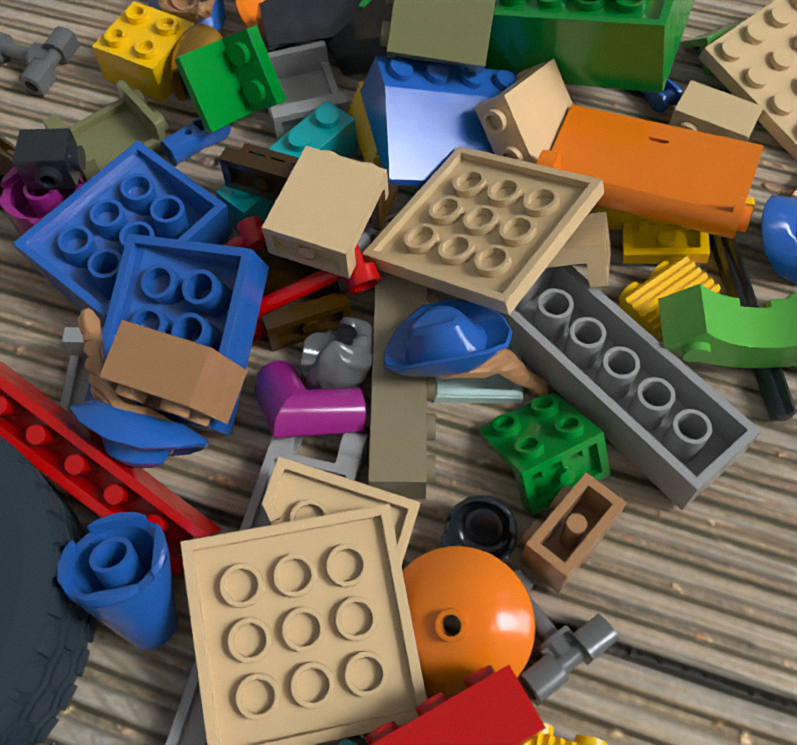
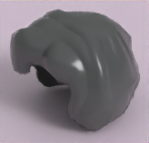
(339, 358)

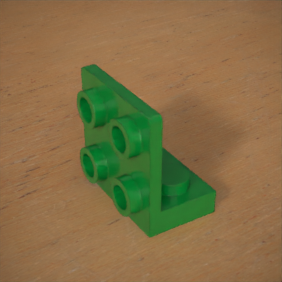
(230, 78)
(547, 448)

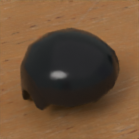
(483, 525)

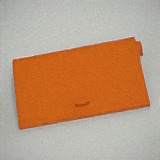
(659, 169)

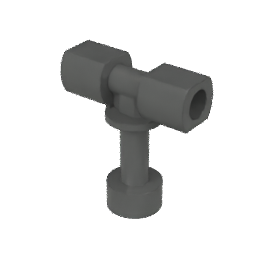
(40, 58)
(561, 650)

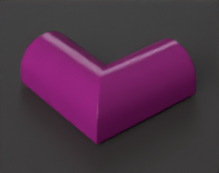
(303, 412)

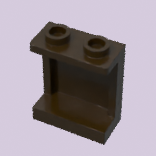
(305, 316)

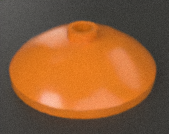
(492, 613)

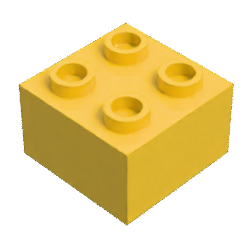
(141, 49)

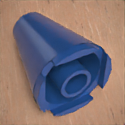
(123, 578)

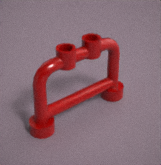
(251, 236)

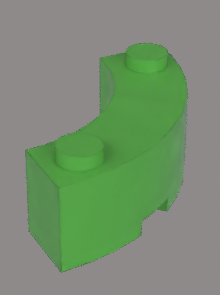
(722, 333)

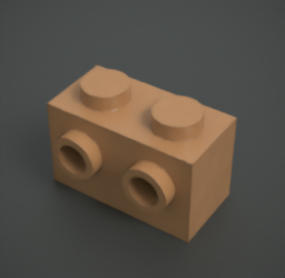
(571, 531)

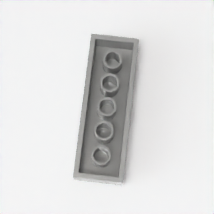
(628, 384)

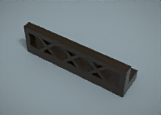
(266, 172)

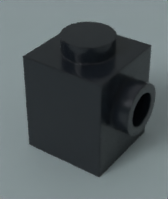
(49, 158)

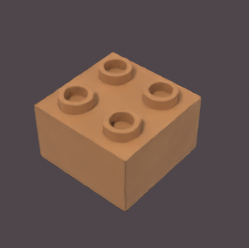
(173, 374)

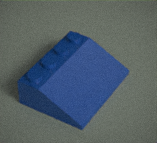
(426, 112)
(134, 194)
(190, 293)

